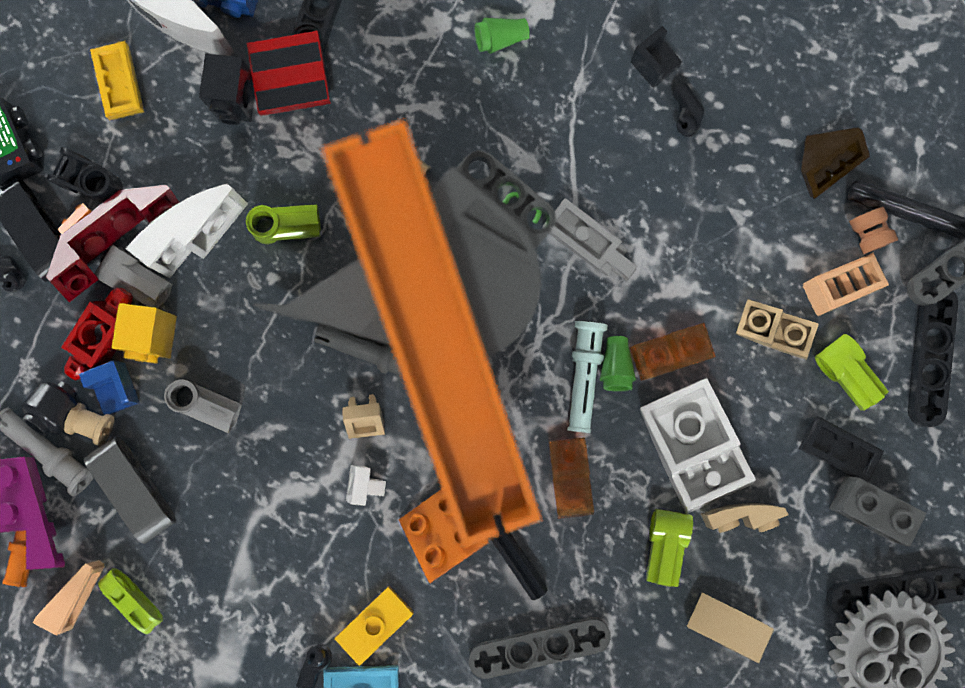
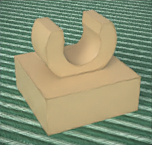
(363, 419)

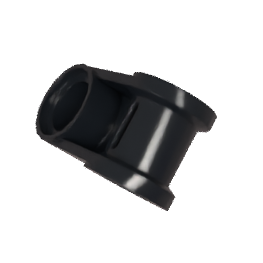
(82, 175)

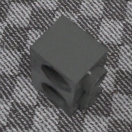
(877, 511)

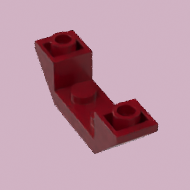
(99, 231)

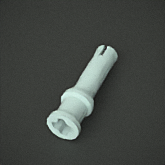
(587, 358)

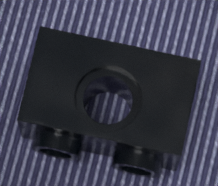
(227, 88)

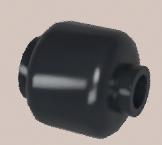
(48, 407)

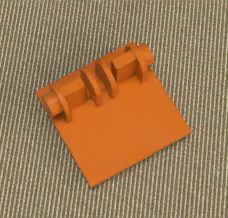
(435, 537)

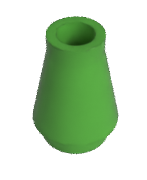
(499, 33)
(617, 366)

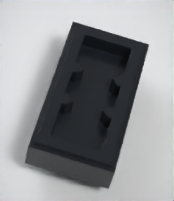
(841, 449)

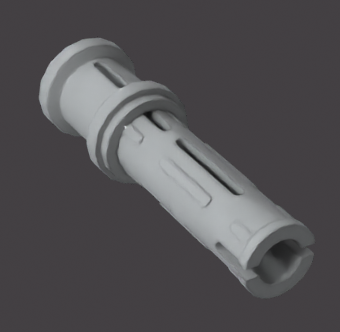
(55, 461)

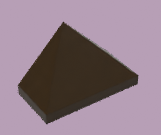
(831, 157)

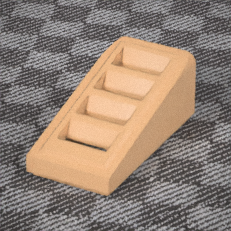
(825, 295)
(68, 603)

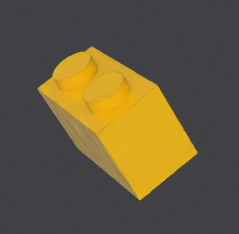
(144, 333)

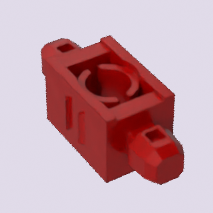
(81, 339)

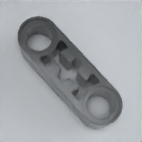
(130, 489)

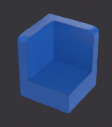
(111, 386)

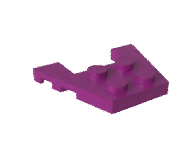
(23, 510)

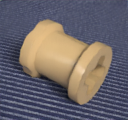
(89, 424)

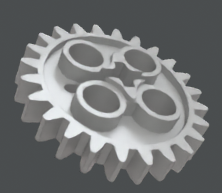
(892, 646)

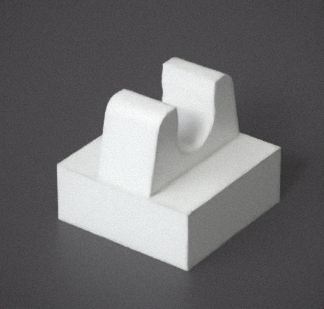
(361, 485)

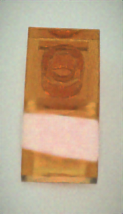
(672, 351)
(571, 478)

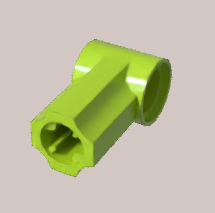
(289, 222)
(845, 364)
(669, 536)

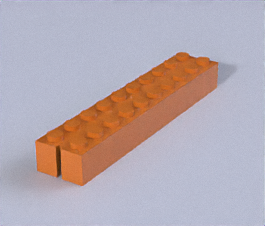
(431, 331)

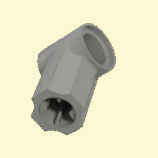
(125, 271)
(205, 405)

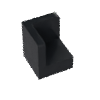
(655, 58)

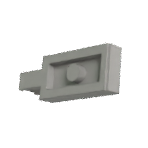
(590, 241)

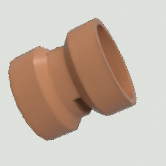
(876, 238)

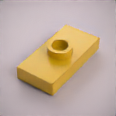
(117, 80)
(374, 625)

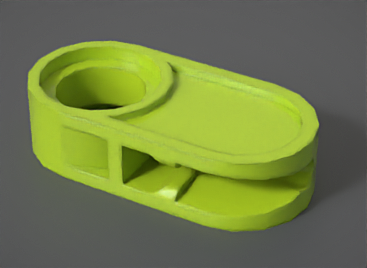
(130, 601)

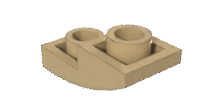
(777, 329)
(753, 515)
(730, 627)

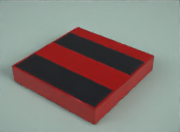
(288, 73)

